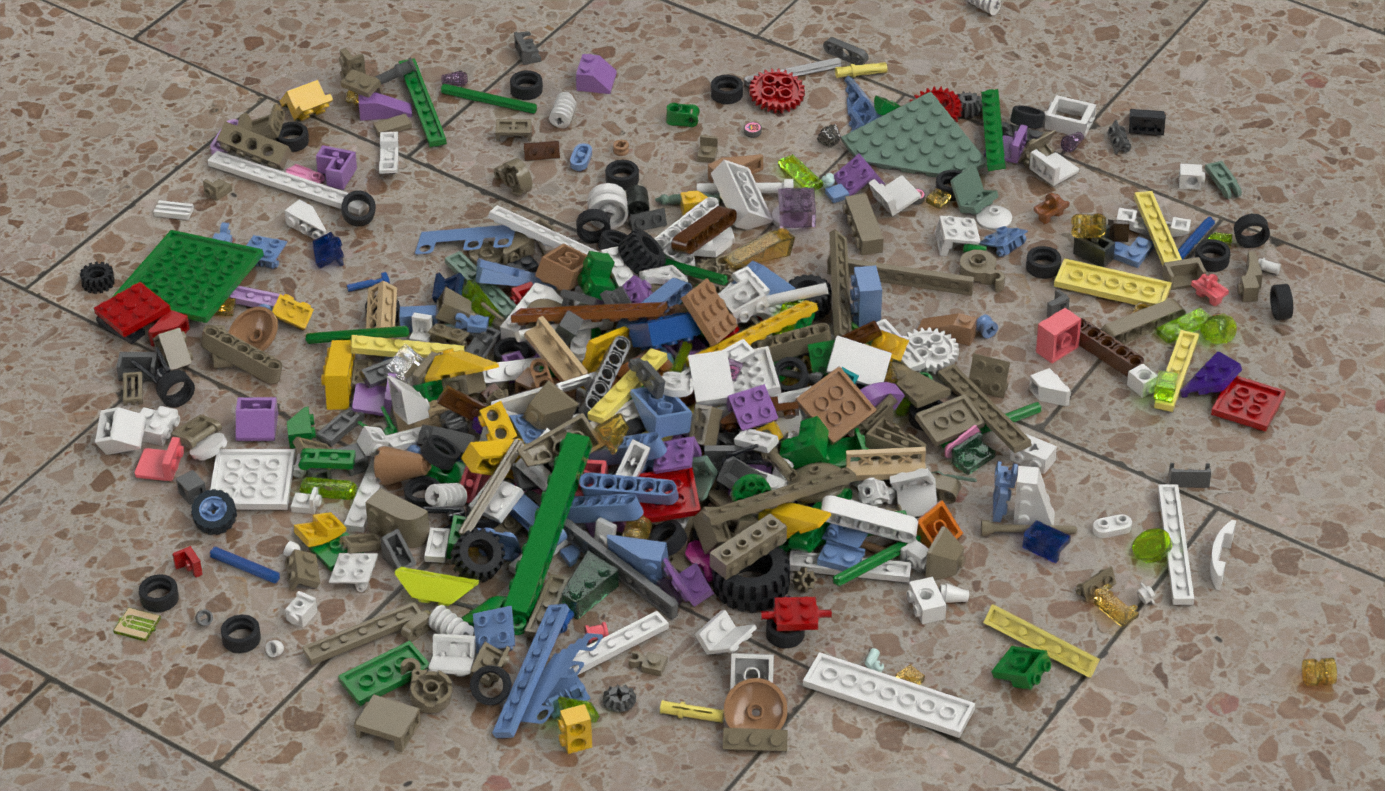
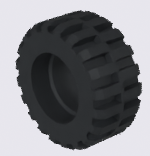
(756, 592)

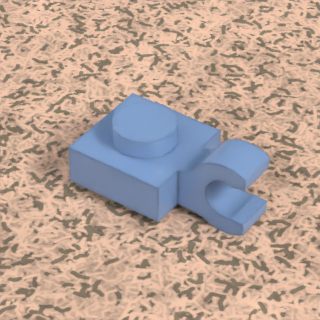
(224, 233)
(474, 324)

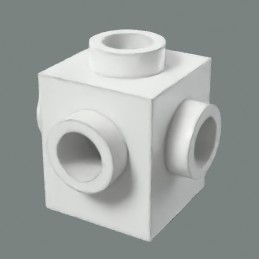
(873, 492)

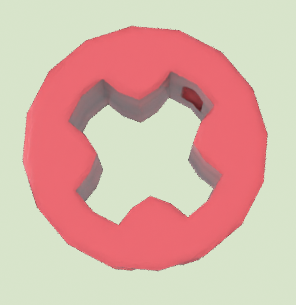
(597, 629)

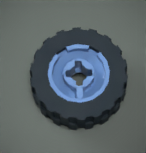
(224, 515)

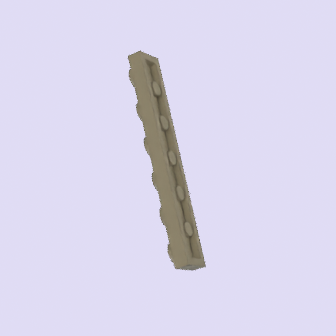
(360, 634)

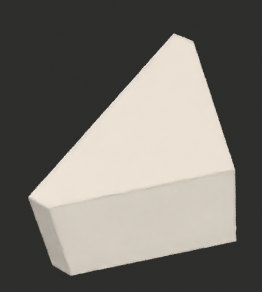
(634, 459)

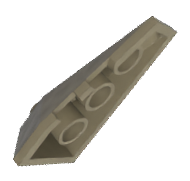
(547, 447)

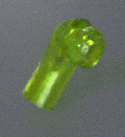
(1224, 237)

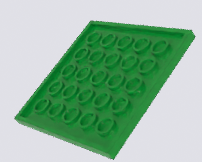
(194, 272)

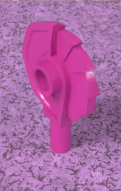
(695, 554)

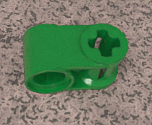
(680, 114)

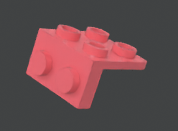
(160, 464)

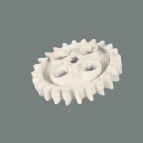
(934, 348)

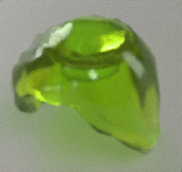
(1219, 328)

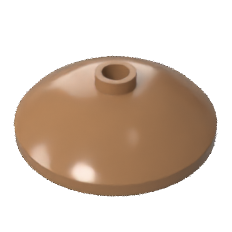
(256, 327)
(755, 695)

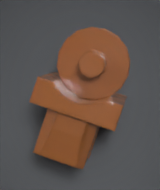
(1052, 206)

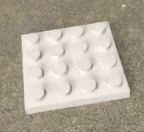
(756, 372)
(255, 477)

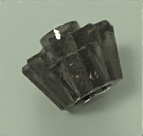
(829, 136)

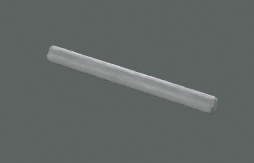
(805, 69)

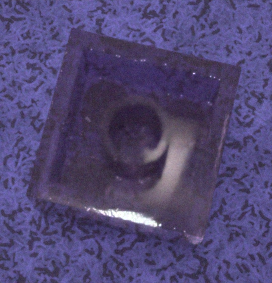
(796, 207)

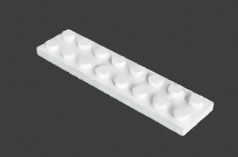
(889, 694)

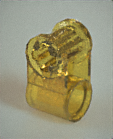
(1090, 225)

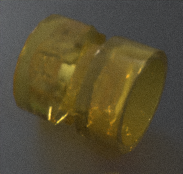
(638, 528)
(1319, 671)

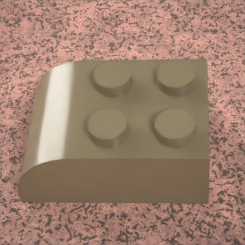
(390, 512)

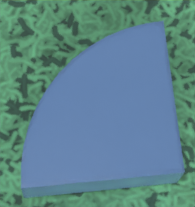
(570, 554)

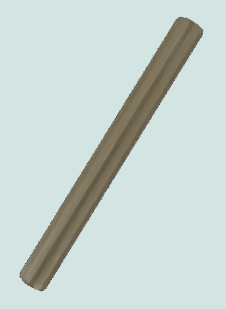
(491, 487)

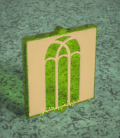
(137, 624)

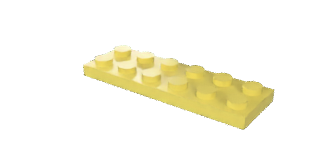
(1111, 283)

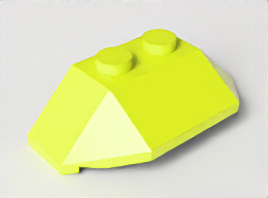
(434, 586)

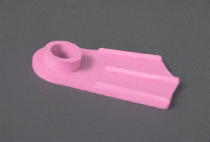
(306, 173)
(963, 437)

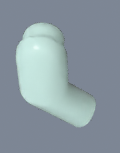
(828, 180)
(871, 660)

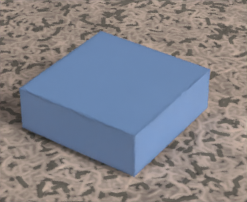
(836, 193)

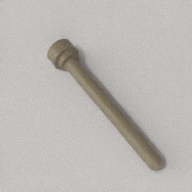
(989, 528)

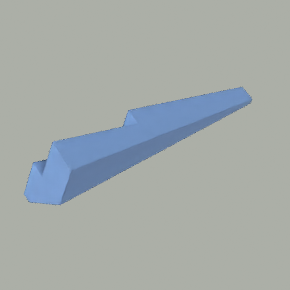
(859, 105)
(500, 274)

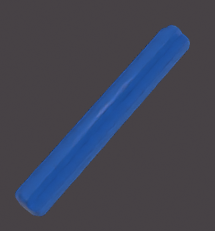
(1195, 237)
(245, 564)

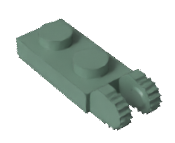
(1223, 179)

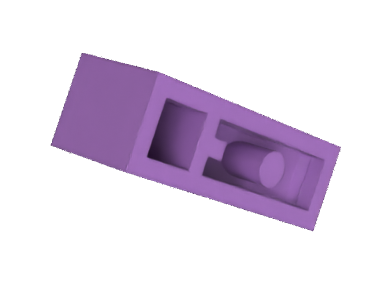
(382, 107)

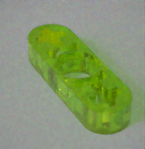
(342, 485)

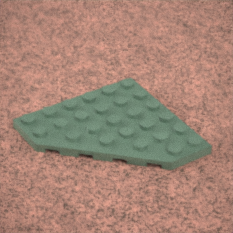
(915, 139)

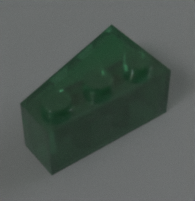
(589, 584)

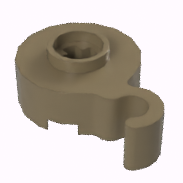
(516, 175)
(982, 267)
(425, 681)

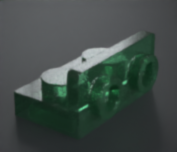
(972, 454)

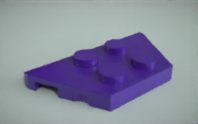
(1213, 376)

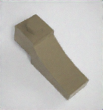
(1252, 281)

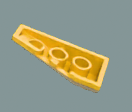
(457, 363)
(797, 517)

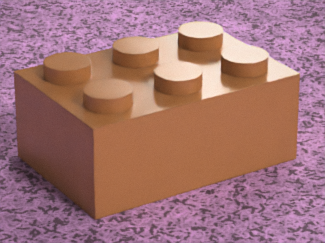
(561, 267)

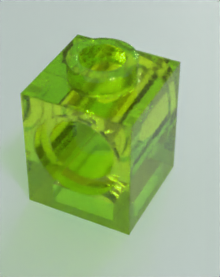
(1165, 386)

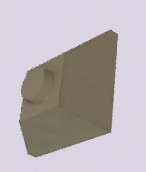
(550, 408)
(944, 556)

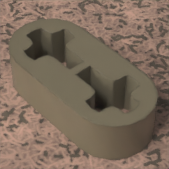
(417, 626)

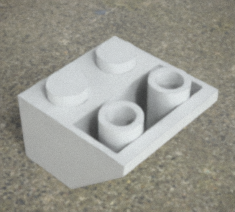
(119, 430)

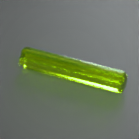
(681, 357)

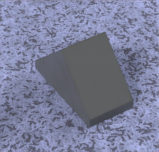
(396, 551)

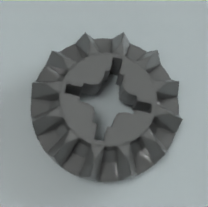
(612, 702)

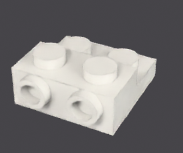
(744, 300)
(159, 424)

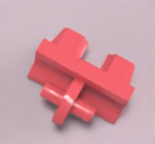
(1211, 288)

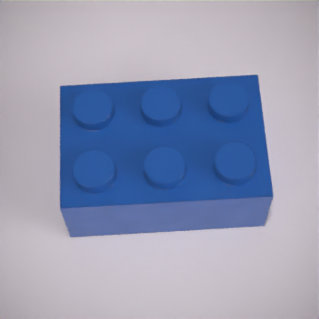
(663, 331)

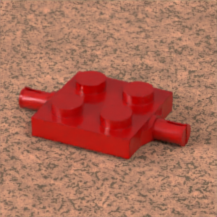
(796, 613)

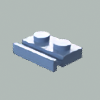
(839, 556)

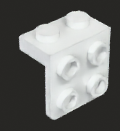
(915, 491)
(452, 654)

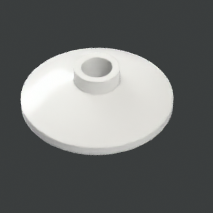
(994, 217)

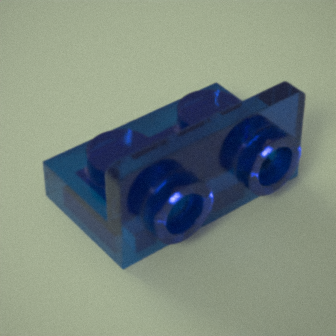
(327, 250)
(1045, 541)

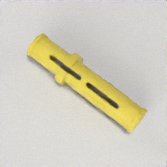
(856, 70)
(683, 710)

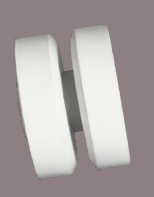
(611, 200)

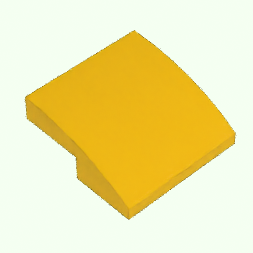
(320, 531)

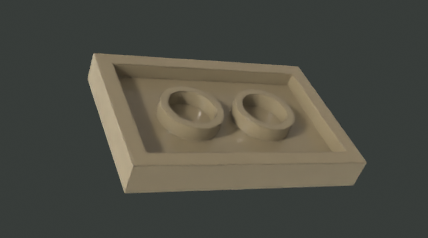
(949, 420)

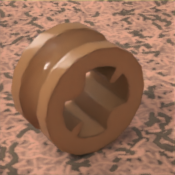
(621, 147)

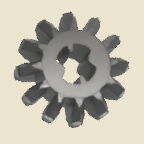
(971, 104)
(453, 421)

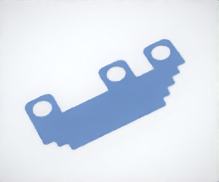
(554, 670)

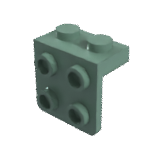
(970, 192)
(704, 475)

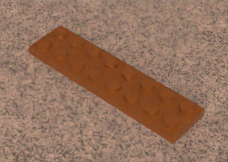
(595, 313)

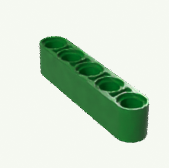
(809, 540)

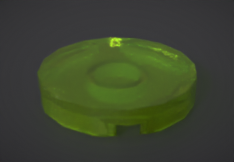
(1152, 545)

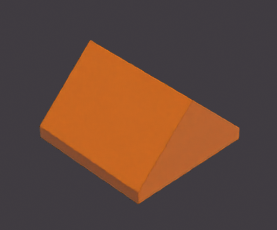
(932, 522)

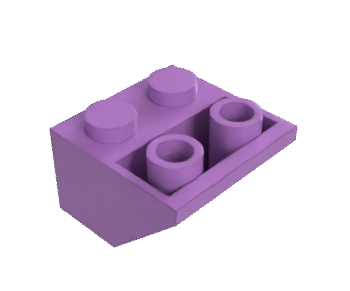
(256, 419)

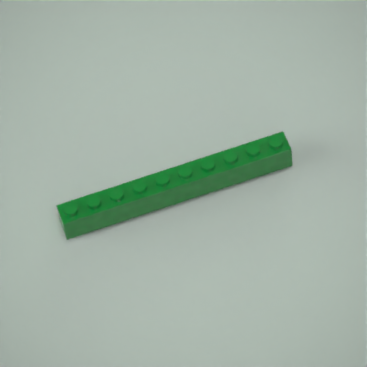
(548, 525)

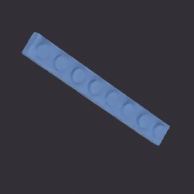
(530, 671)

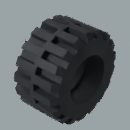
(641, 251)
(823, 301)
(485, 542)

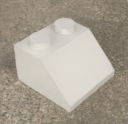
(407, 401)
(750, 666)

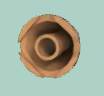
(398, 465)

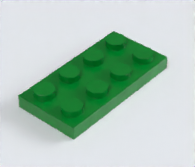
(380, 673)

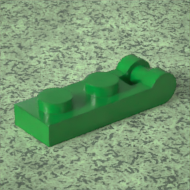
(326, 458)

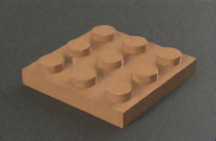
(709, 312)
(837, 404)

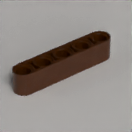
(704, 230)
(1108, 348)

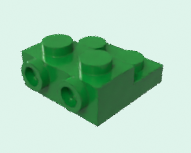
(1022, 666)

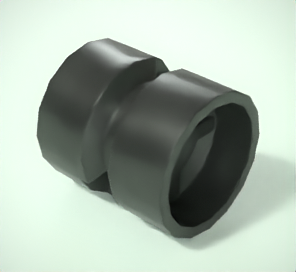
(637, 199)

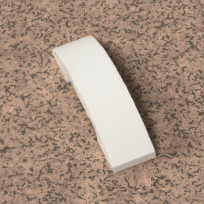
(388, 152)
(1177, 227)
(1223, 539)

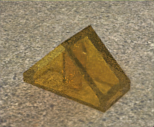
(612, 432)

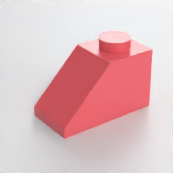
(473, 483)

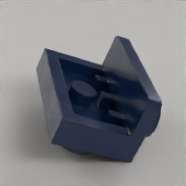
(454, 283)

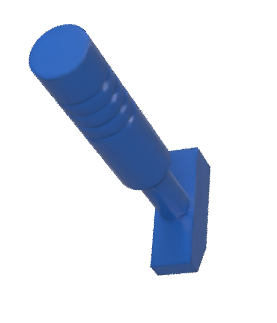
(368, 283)

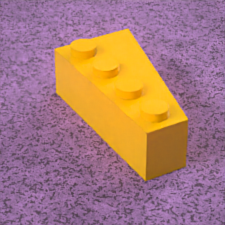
(338, 375)
(485, 456)

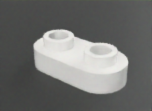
(1112, 526)

